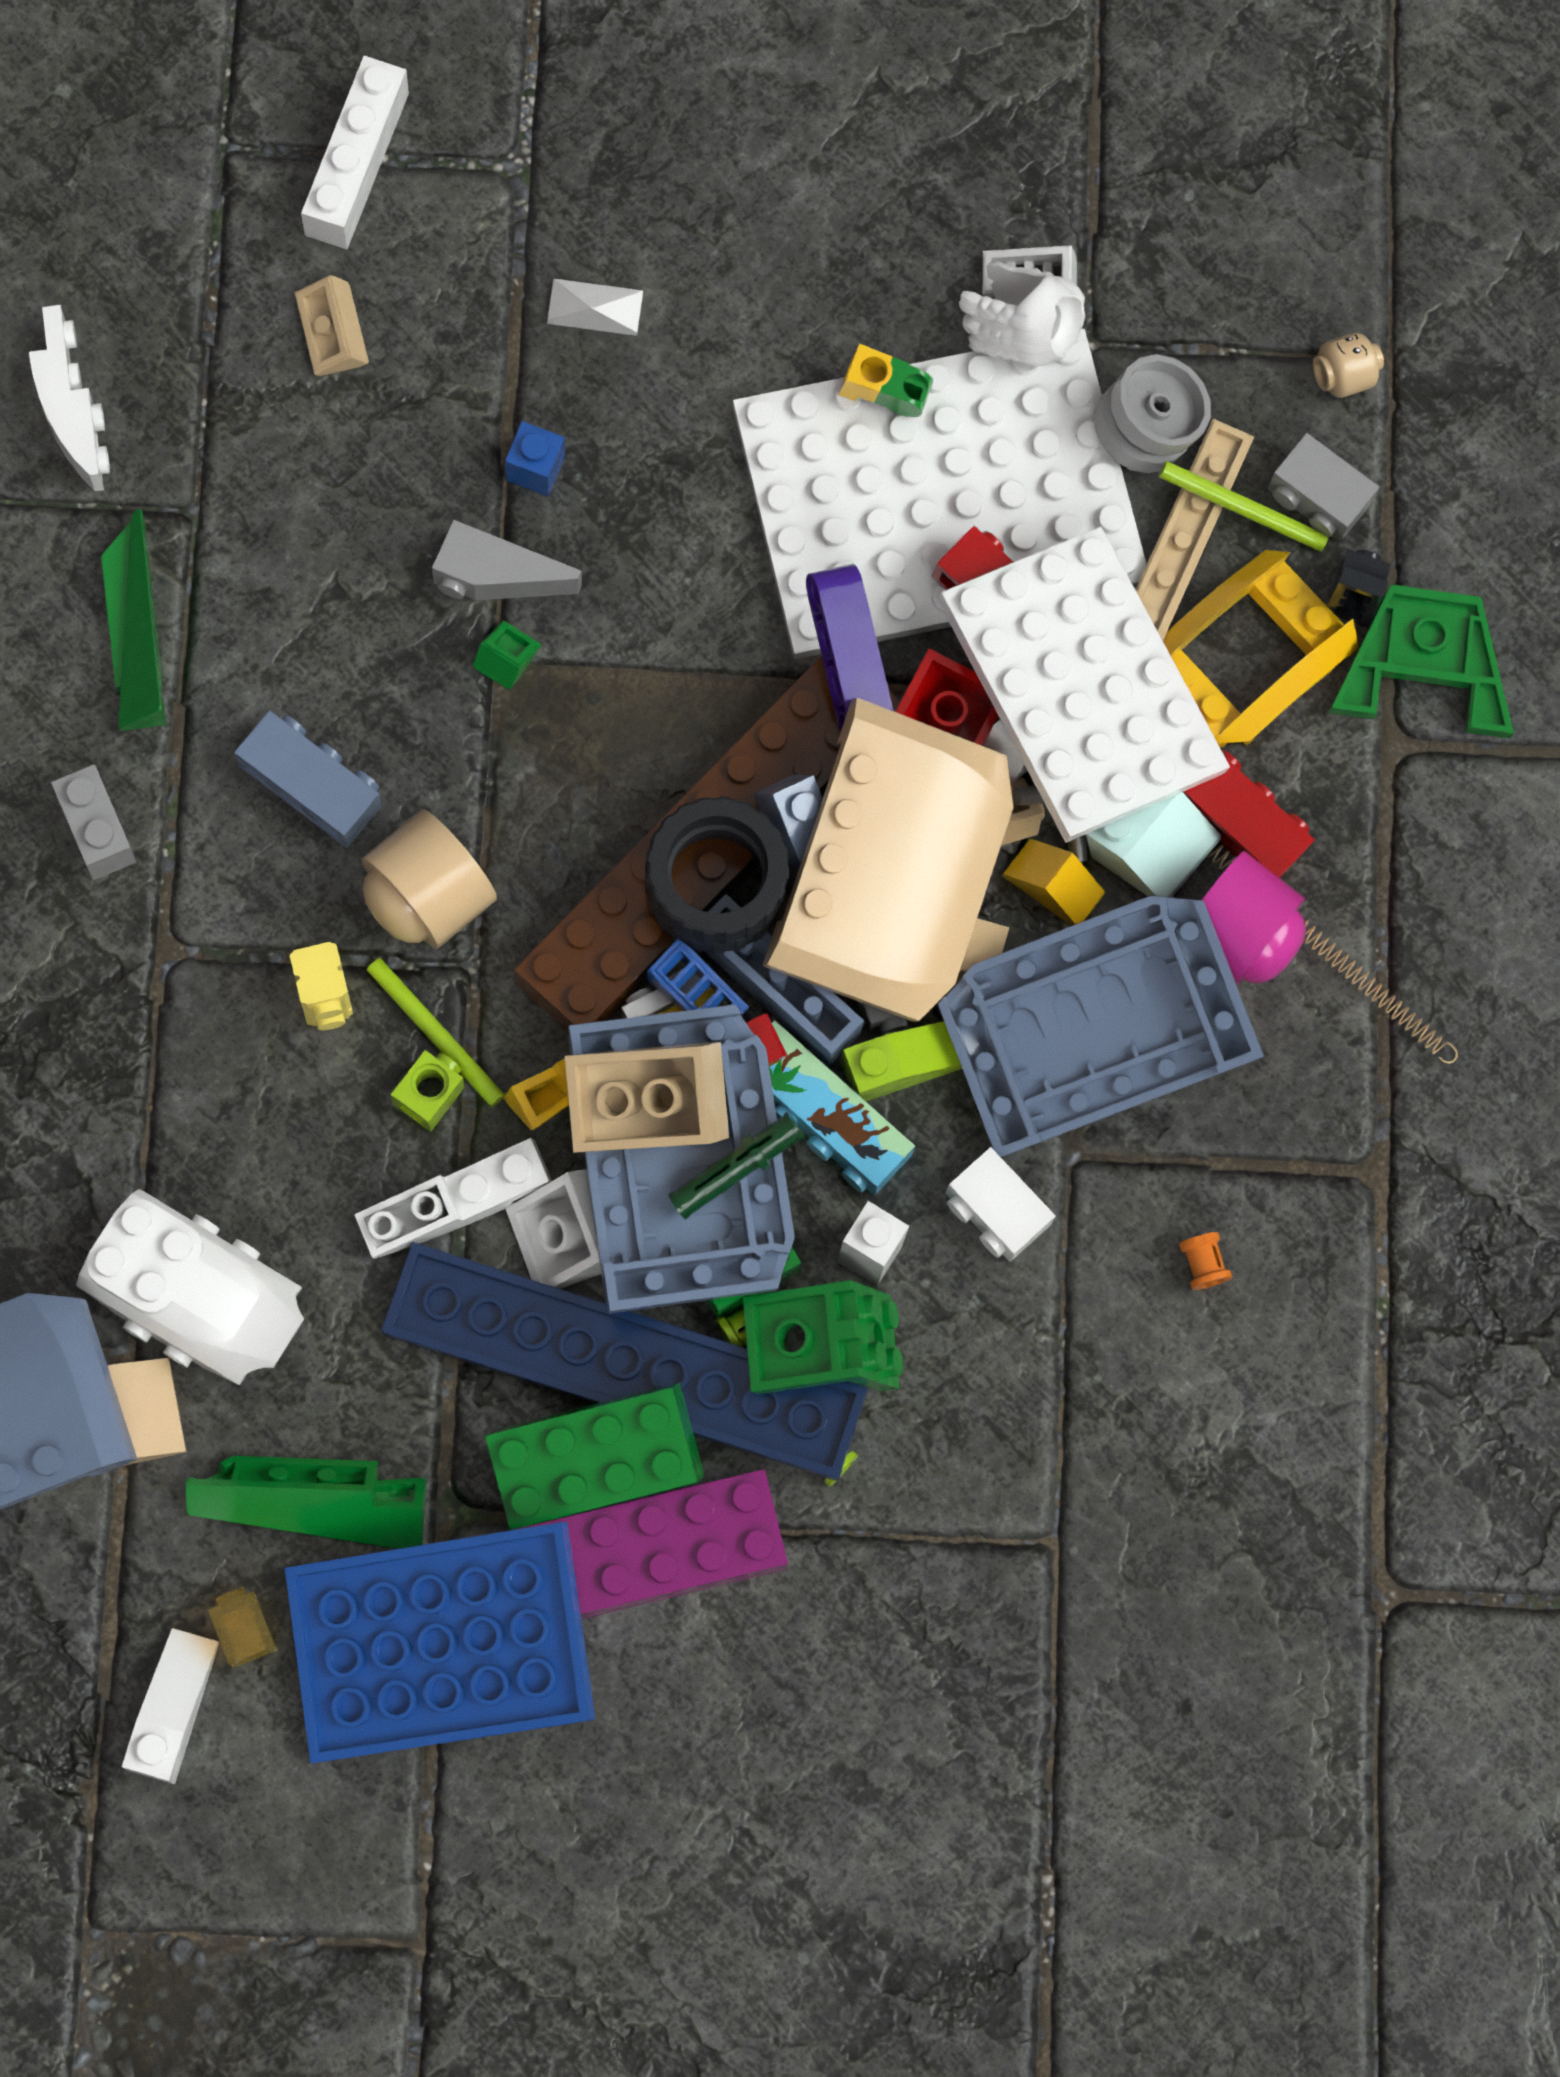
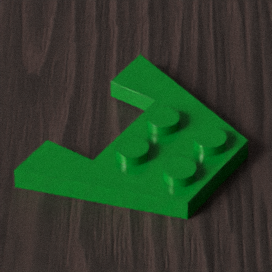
(1431, 641)

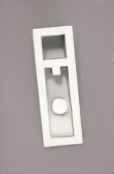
(170, 1707)

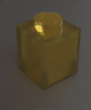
(242, 1627)

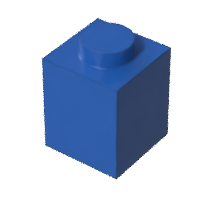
(535, 458)

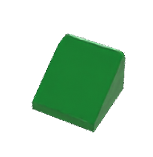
(505, 654)

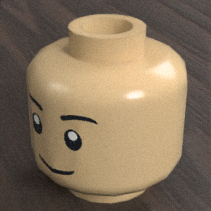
(1348, 365)

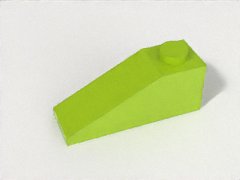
(899, 1060)

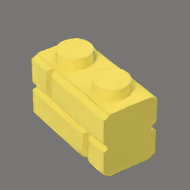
(321, 985)

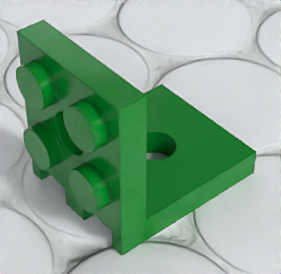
(845, 1338)

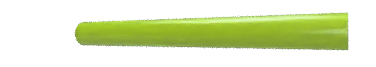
(1242, 506)
(435, 1031)

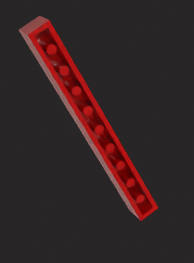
(1231, 802)

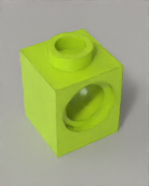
(423, 1109)

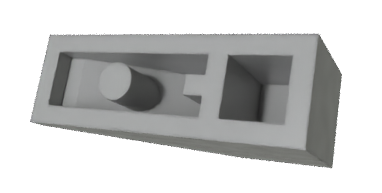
(493, 568)

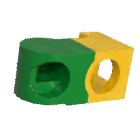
(886, 382)

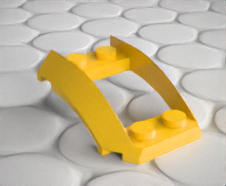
(1296, 612)

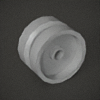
(1152, 413)

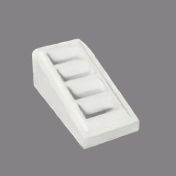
(1029, 257)

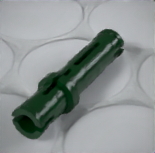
(736, 1165)

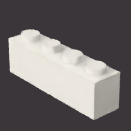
(355, 152)

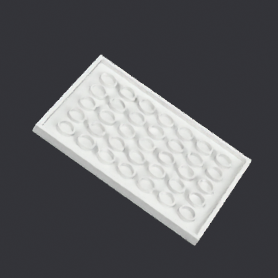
(897, 492)

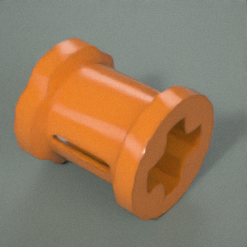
(1205, 1261)

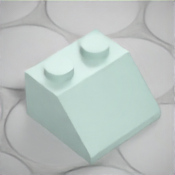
(1155, 845)

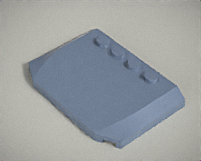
(1097, 1020)
(730, 1243)
(55, 1399)

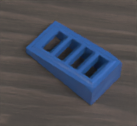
(694, 965)

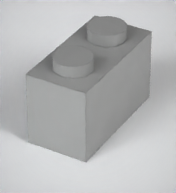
(1322, 488)
(93, 822)

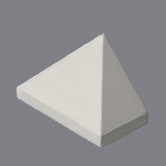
(595, 307)

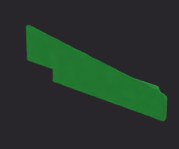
(133, 628)
(313, 1498)

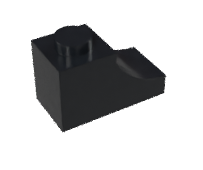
(1359, 586)

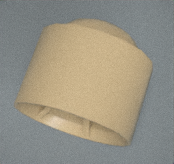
(424, 882)

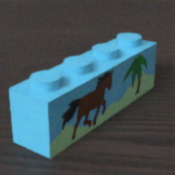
(836, 1118)

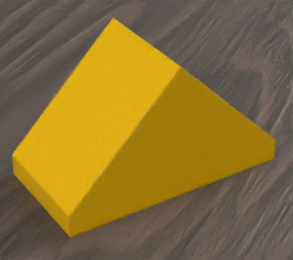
(1055, 881)

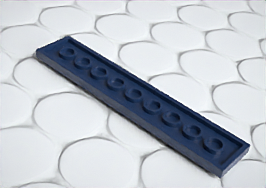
(601, 1356)

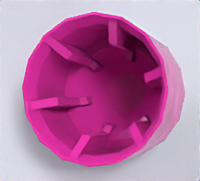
(1256, 919)

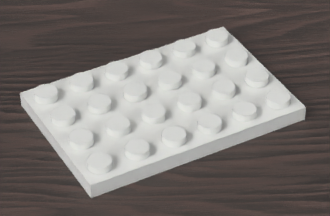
(1083, 683)

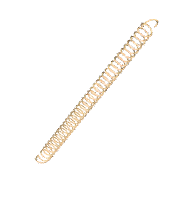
(1365, 974)

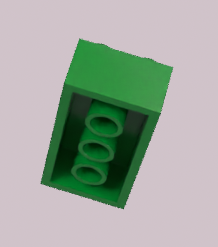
(594, 1456)

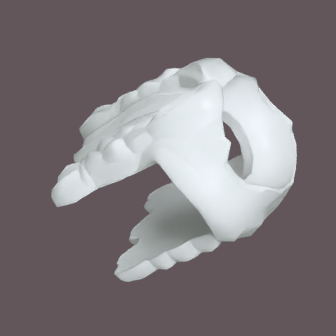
(1029, 320)

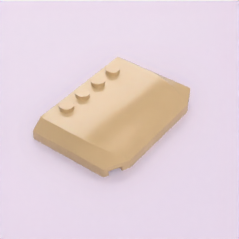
(895, 863)

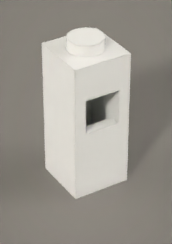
(872, 1243)

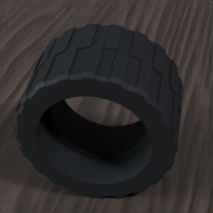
(722, 820)

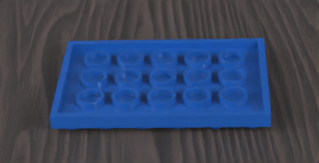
(439, 1643)

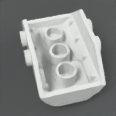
(191, 1289)

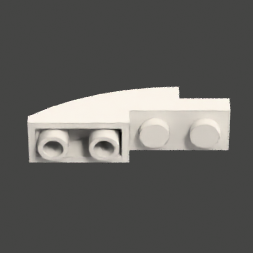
(65, 404)
(453, 1200)

